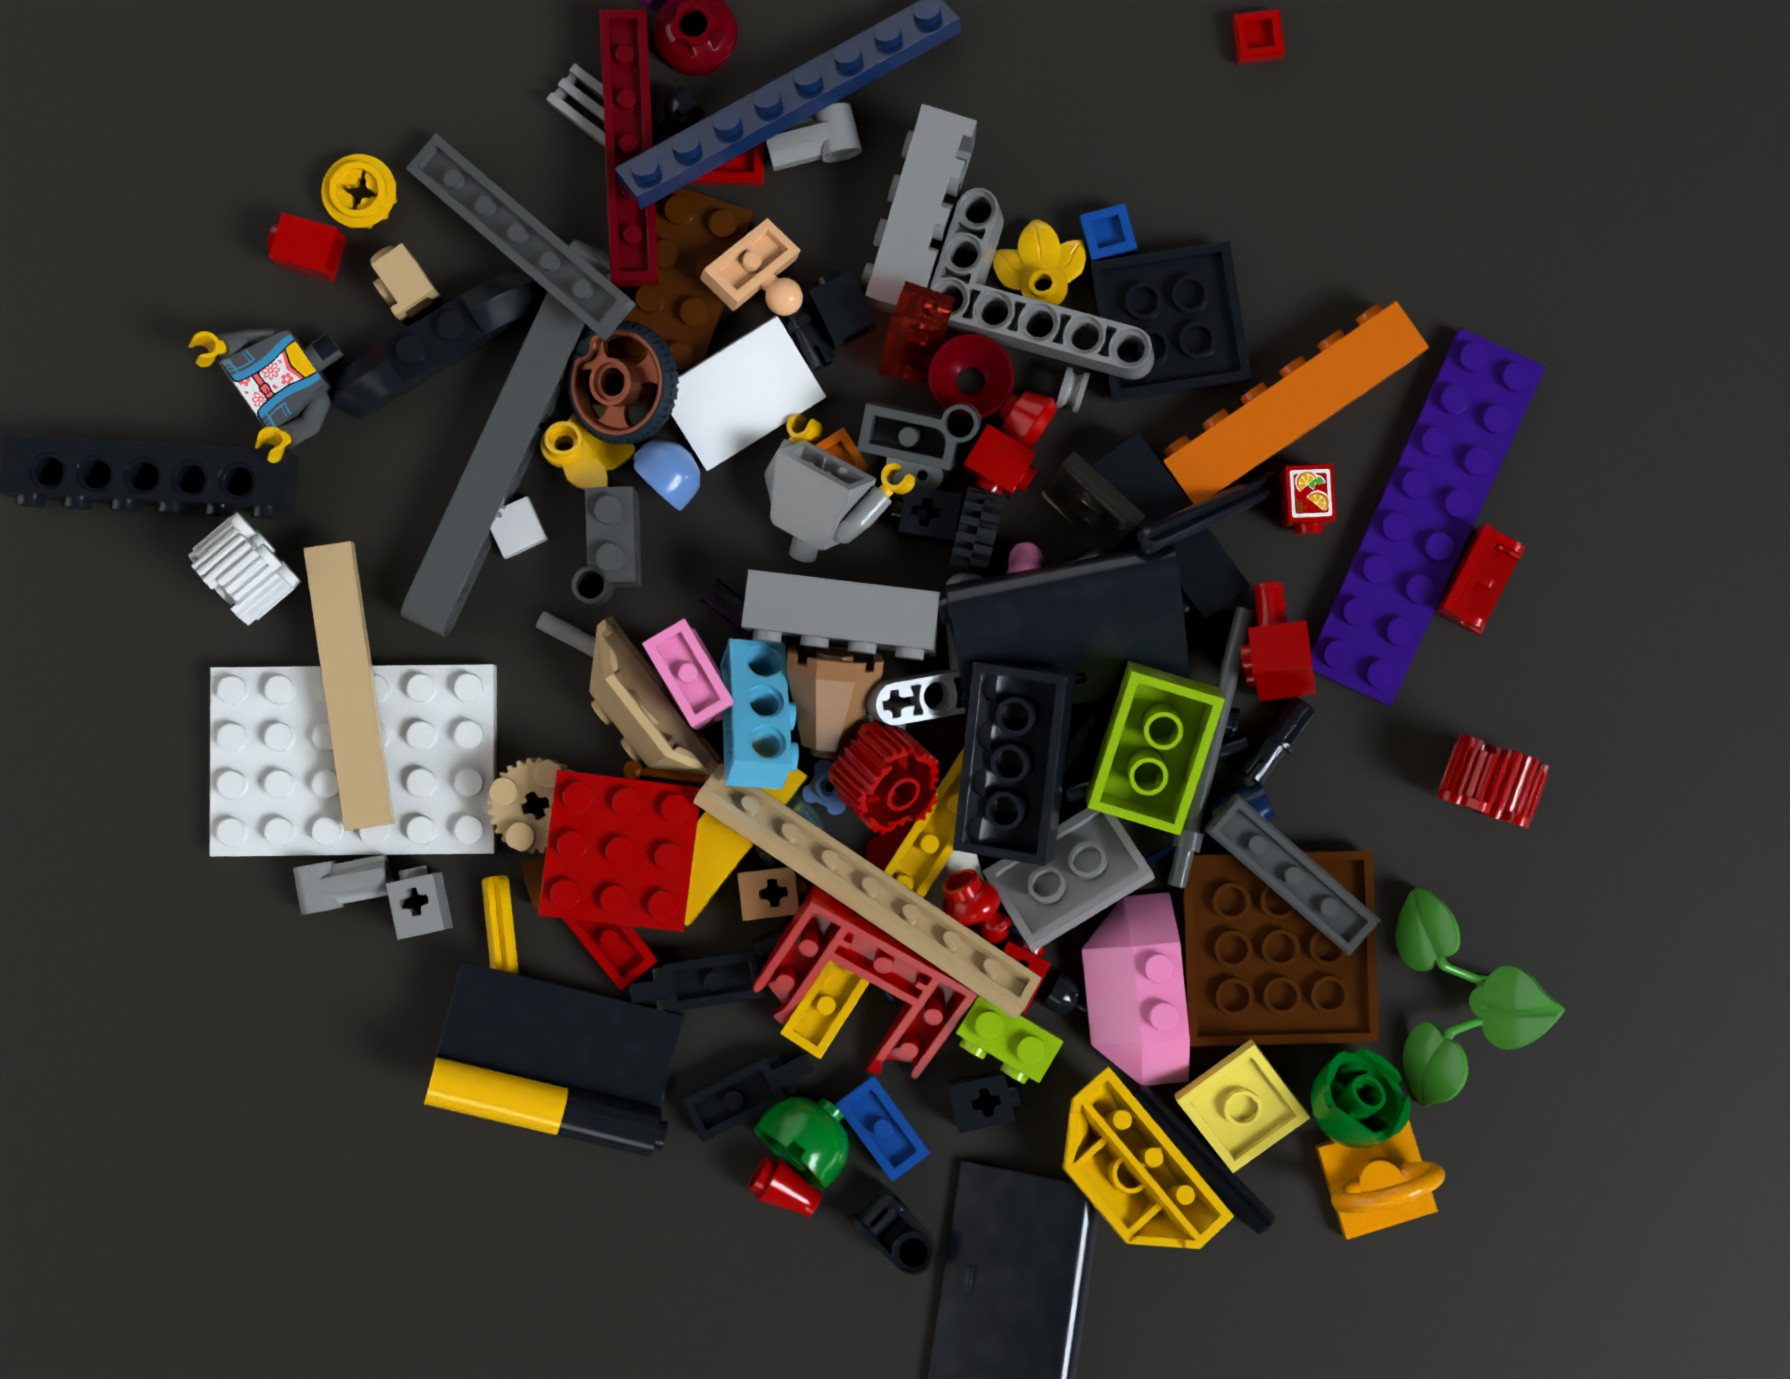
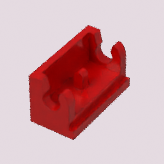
(1479, 578)

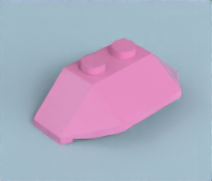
(1139, 990)

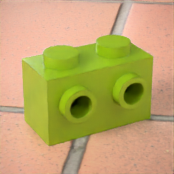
(1018, 1042)

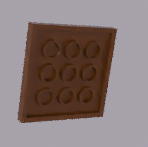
(1265, 968)

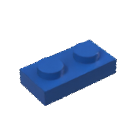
(883, 1127)

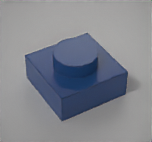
(1107, 233)

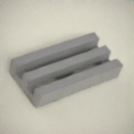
(567, 87)

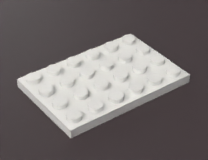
(278, 773)

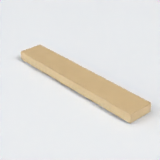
(349, 686)

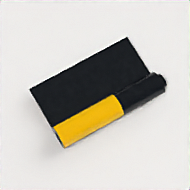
(555, 1059)

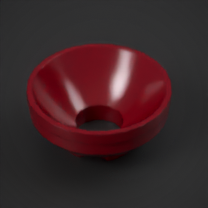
(701, 53)
(975, 353)

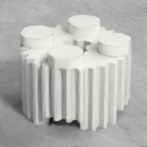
(243, 568)

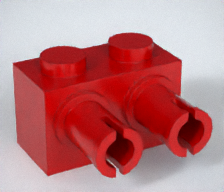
(1279, 650)

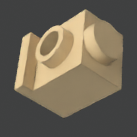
(403, 282)

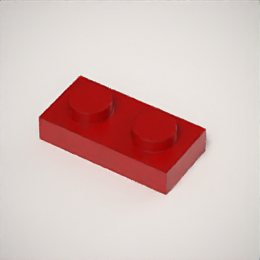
(616, 949)

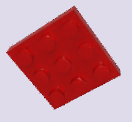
(619, 851)

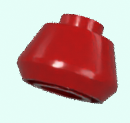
(1027, 417)

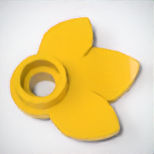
(1040, 258)
(589, 457)

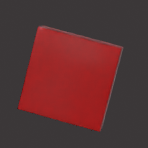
(1258, 36)

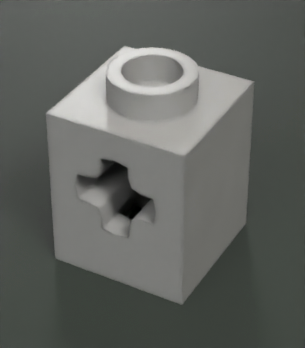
(411, 920)

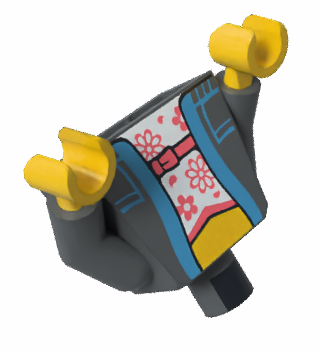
(276, 379)

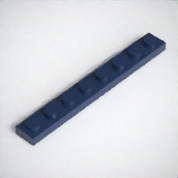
(787, 101)

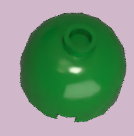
(1359, 1099)
(807, 1137)

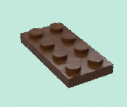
(682, 307)

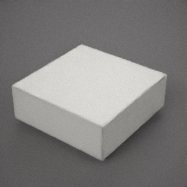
(518, 528)

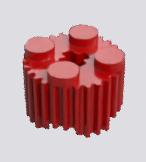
(885, 777)
(1493, 781)

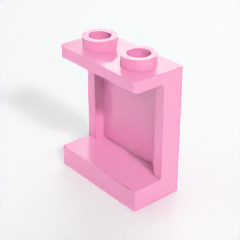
(690, 674)

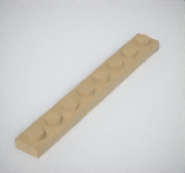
(870, 892)

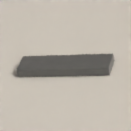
(1292, 874)

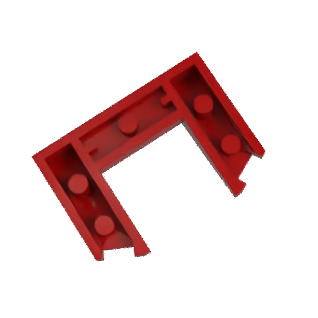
(832, 931)

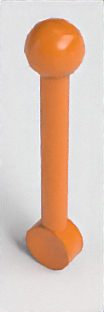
(635, 770)

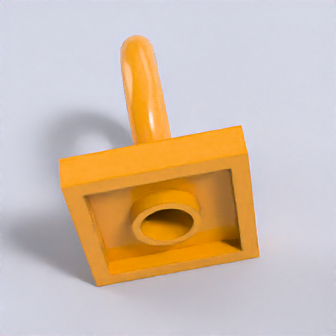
(1379, 1183)

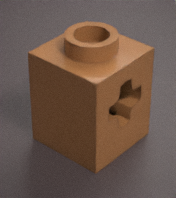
(753, 882)

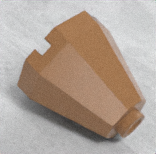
(830, 695)

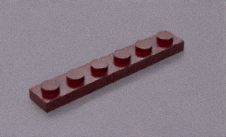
(627, 136)

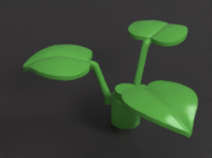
(1506, 1003)

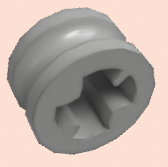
(1072, 389)

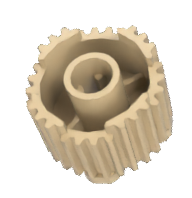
(512, 799)

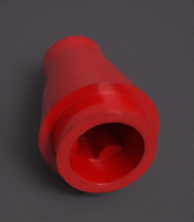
(781, 1186)

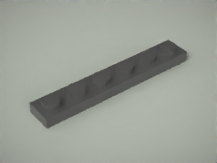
(521, 237)

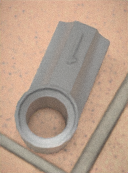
(824, 136)
(331, 885)

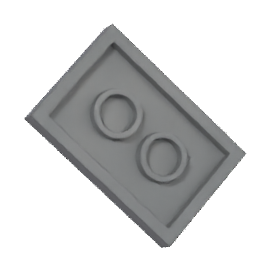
(1089, 872)

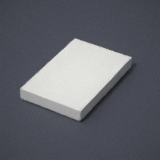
(743, 393)

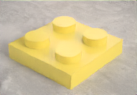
(1242, 1106)

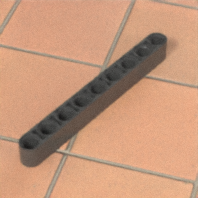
(498, 461)

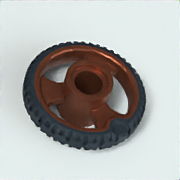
(639, 385)

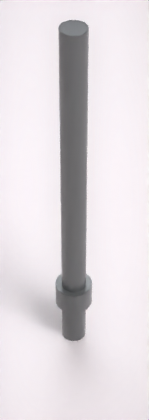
(1191, 838)

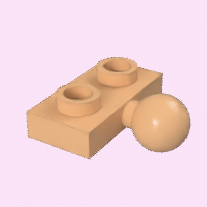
(755, 265)

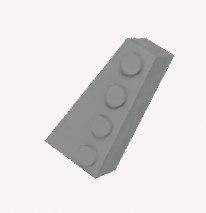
(921, 205)
(842, 613)

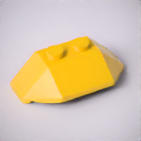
(1136, 1171)

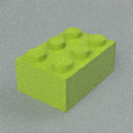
(1154, 748)

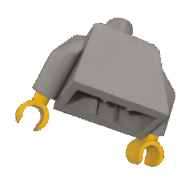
(822, 496)

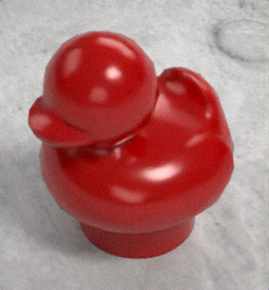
(974, 902)

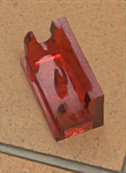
(915, 331)

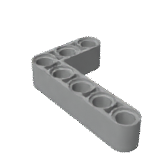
(1024, 311)

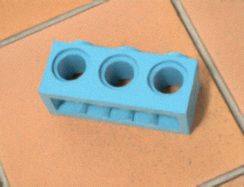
(749, 732)

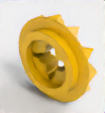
(348, 174)

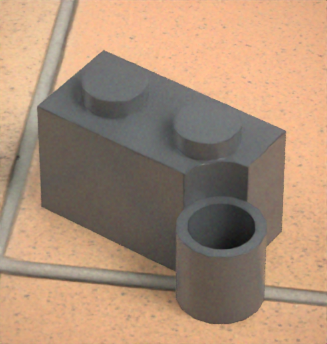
(913, 434)
(611, 541)

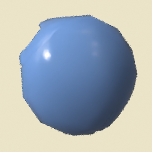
(668, 471)

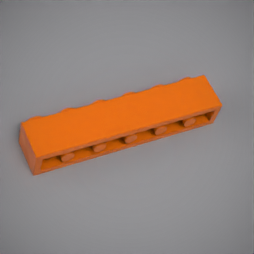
(1295, 404)

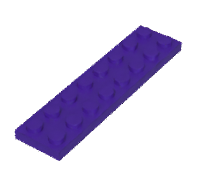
(1424, 517)

